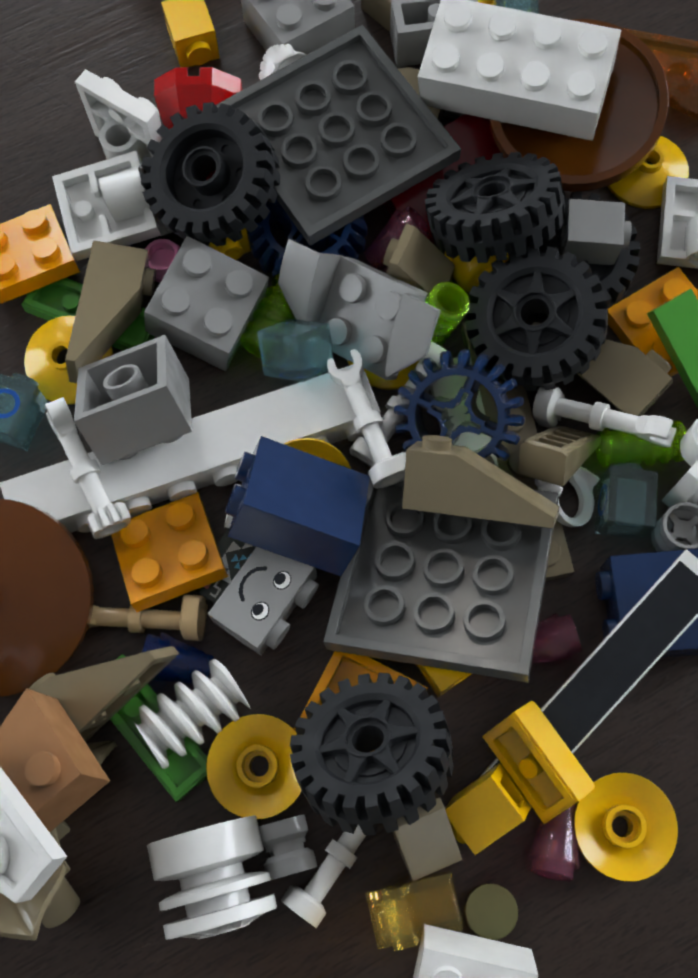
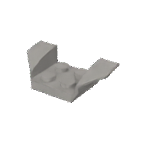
(362, 306)

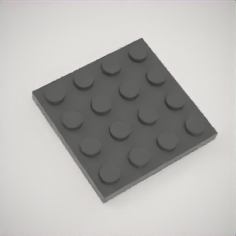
(344, 133)
(442, 589)

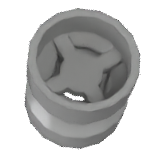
(683, 521)
(286, 847)

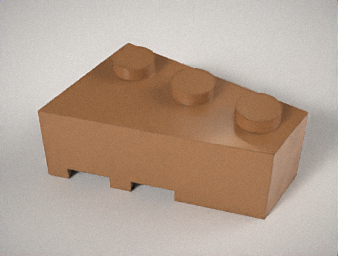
(48, 758)

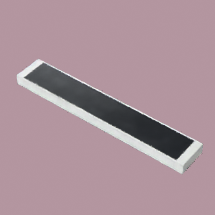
(625, 654)

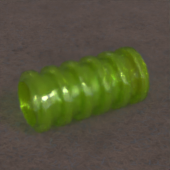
(453, 305)
(272, 311)
(625, 447)

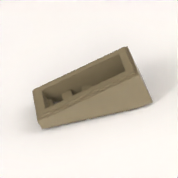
(556, 454)

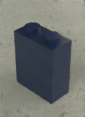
(298, 506)
(627, 579)

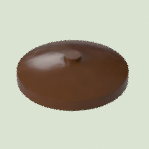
(626, 128)
(42, 595)

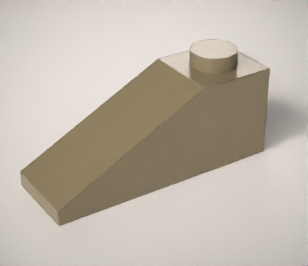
(108, 302)
(628, 376)
(464, 484)
(101, 690)

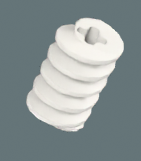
(190, 712)

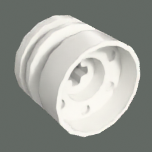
(211, 878)

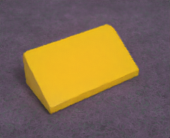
(539, 761)

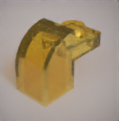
(404, 908)

